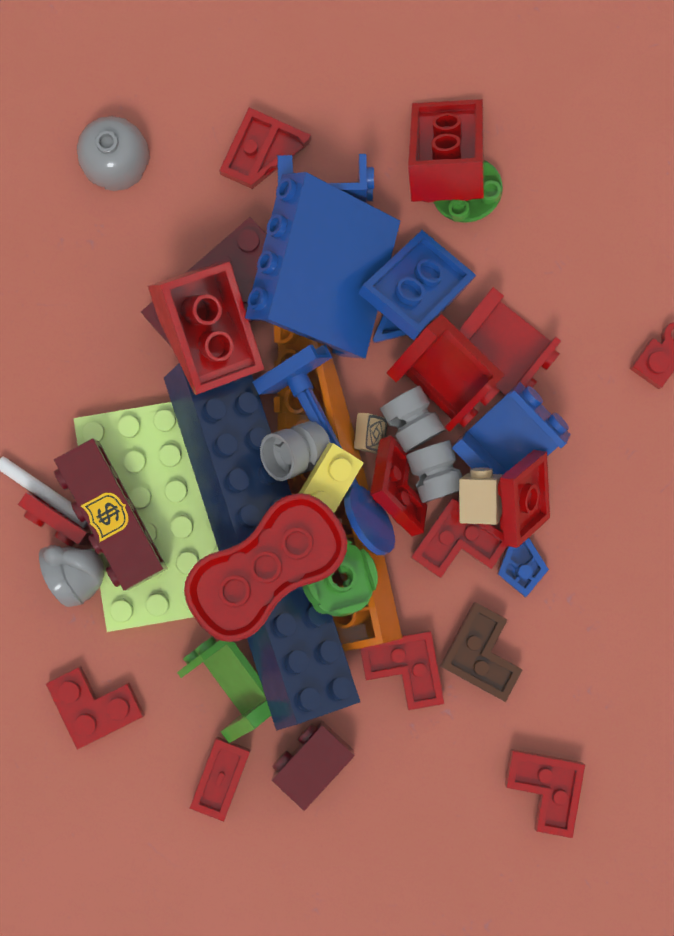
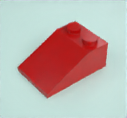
(446, 151)
(207, 326)

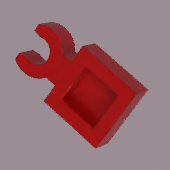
(657, 359)

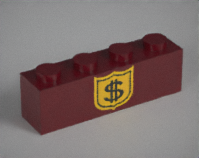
(110, 515)

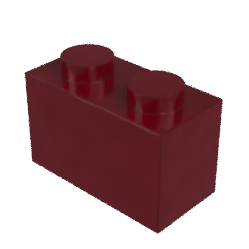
(312, 764)

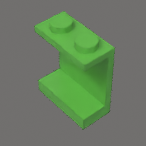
(236, 679)

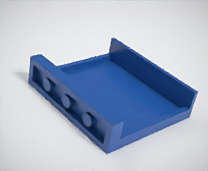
(316, 261)

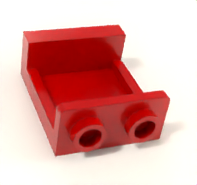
(449, 371)

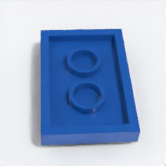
(417, 284)

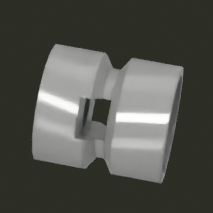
(412, 418)
(293, 450)
(435, 471)

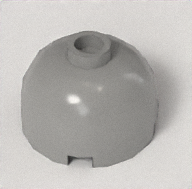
(112, 153)

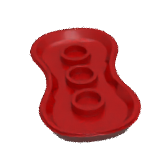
(290, 548)

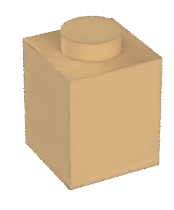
(479, 497)

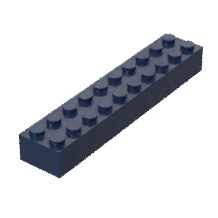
(297, 647)

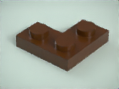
(472, 656)

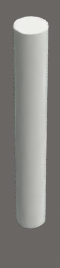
(39, 489)

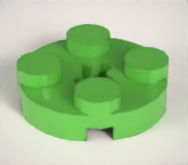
(356, 590)

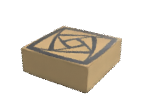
(369, 431)

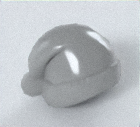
(71, 573)

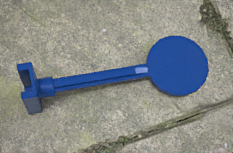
(364, 514)

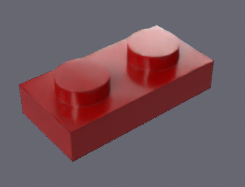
(41, 513)
(220, 779)

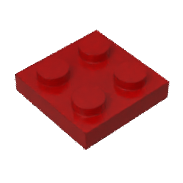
(524, 498)

